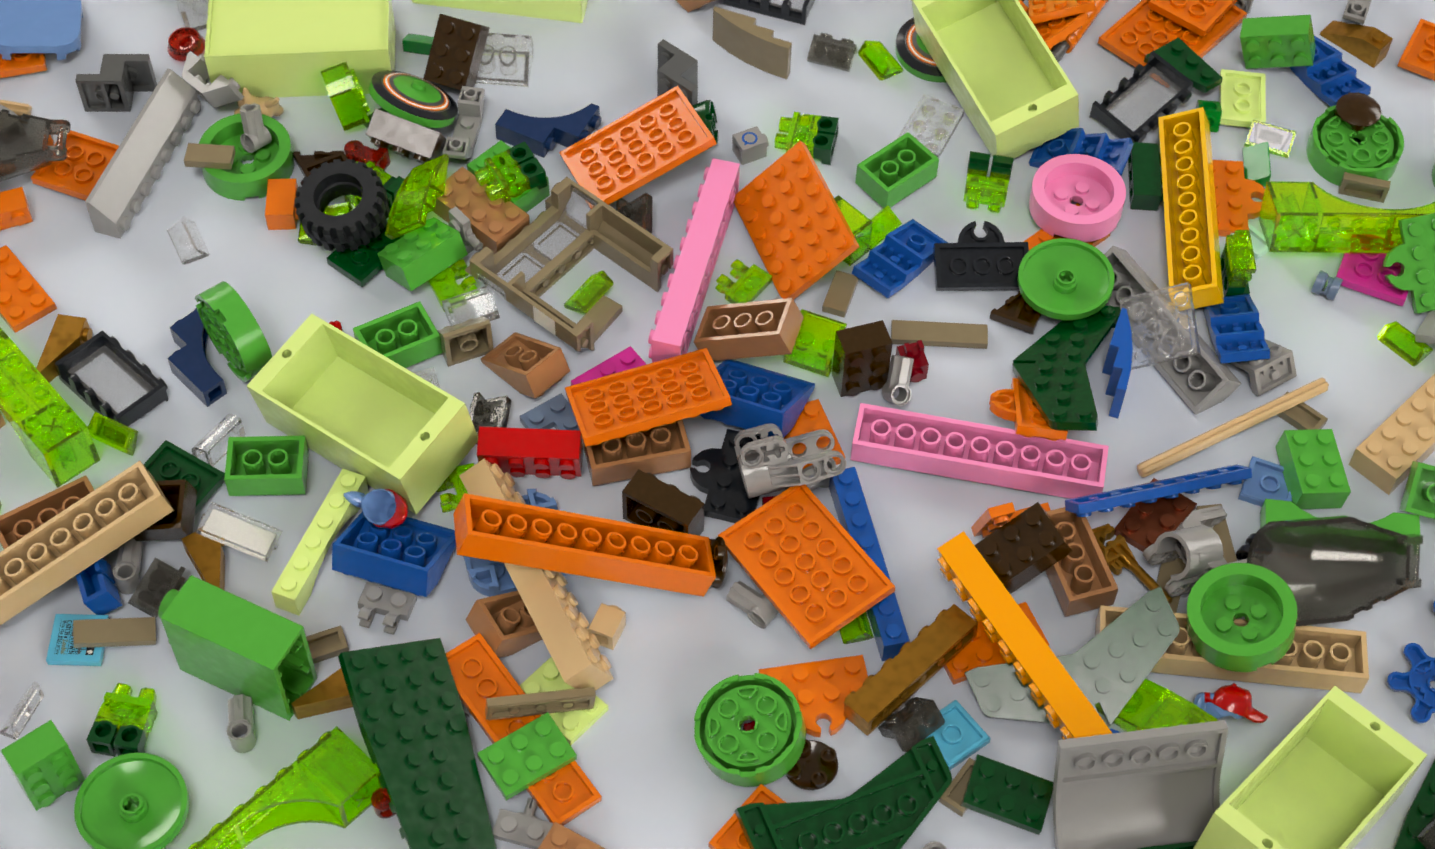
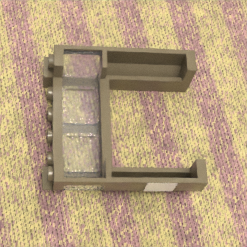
(558, 241)

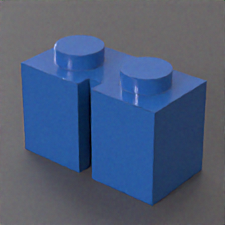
(98, 588)

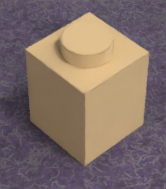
(608, 625)

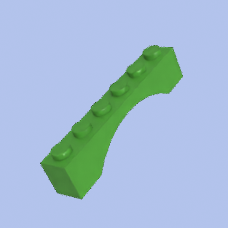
(1286, 510)

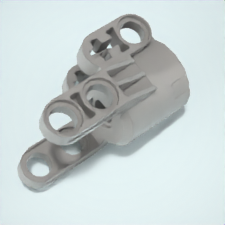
(771, 465)
(1195, 544)

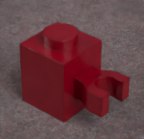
(920, 363)

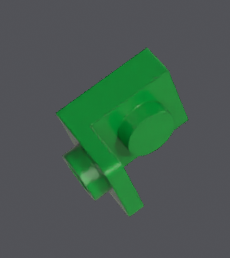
(1213, 113)

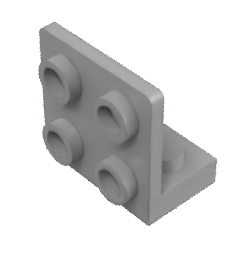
(1271, 372)

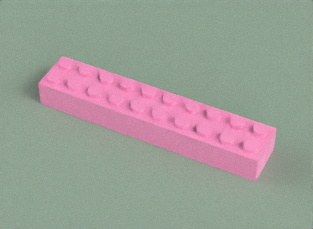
(696, 262)
(978, 452)

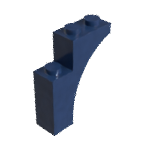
(543, 133)
(190, 361)

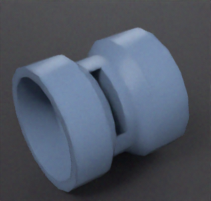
(1332, 287)

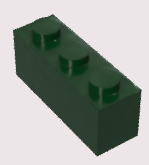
(1145, 177)

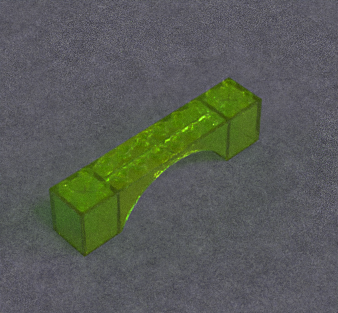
(1312, 220)
(42, 418)
(324, 785)

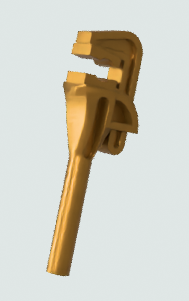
(1119, 555)

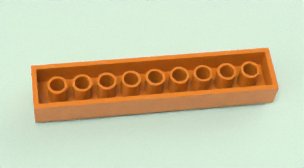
(583, 545)

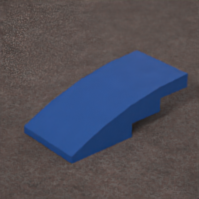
(1329, 75)
(1075, 141)
(898, 259)
(1236, 330)
(1119, 362)

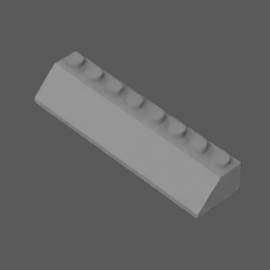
(142, 155)
(1197, 378)

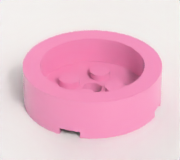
(1083, 181)

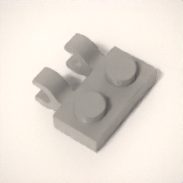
(384, 601)

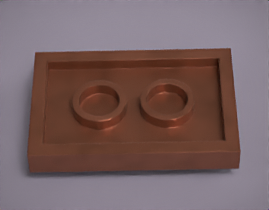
(1149, 520)

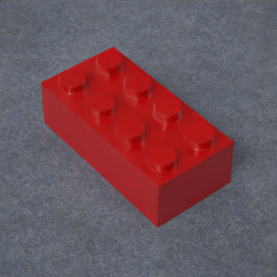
(532, 451)

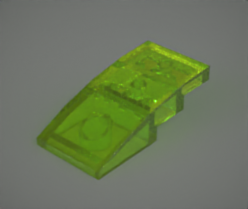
(417, 197)
(1157, 708)

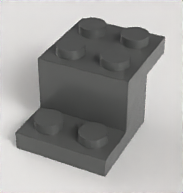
(677, 69)
(116, 83)

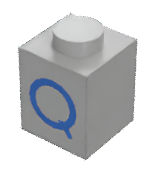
(749, 145)

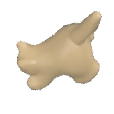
(268, 105)

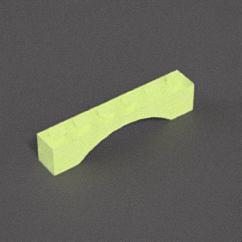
(300, 573)

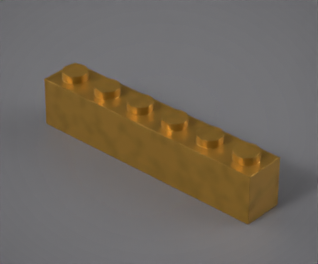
(909, 669)

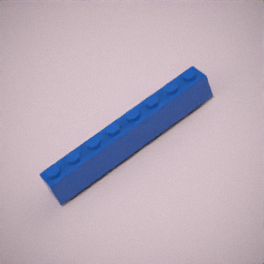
(856, 520)

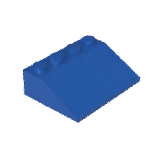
(760, 397)
(398, 557)

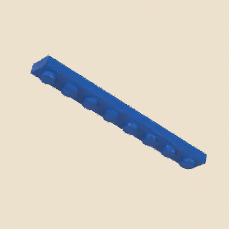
(1151, 491)

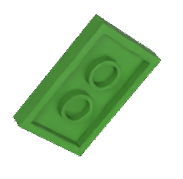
(527, 756)

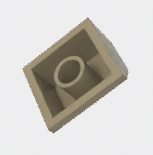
(466, 340)

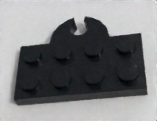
(977, 261)
(723, 481)

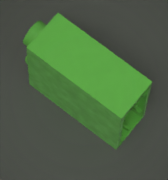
(238, 645)

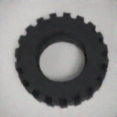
(335, 181)

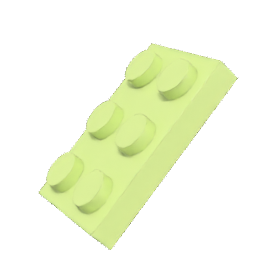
(1242, 97)
(571, 723)

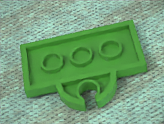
(1416, 260)

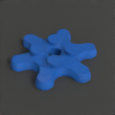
(1417, 682)

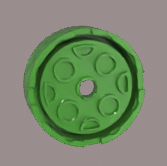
(1335, 152)
(248, 179)
(233, 330)
(1237, 592)
(755, 754)

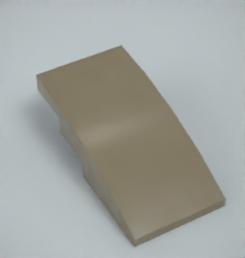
(751, 43)

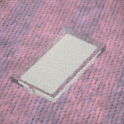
(239, 531)

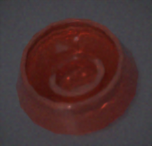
(183, 41)

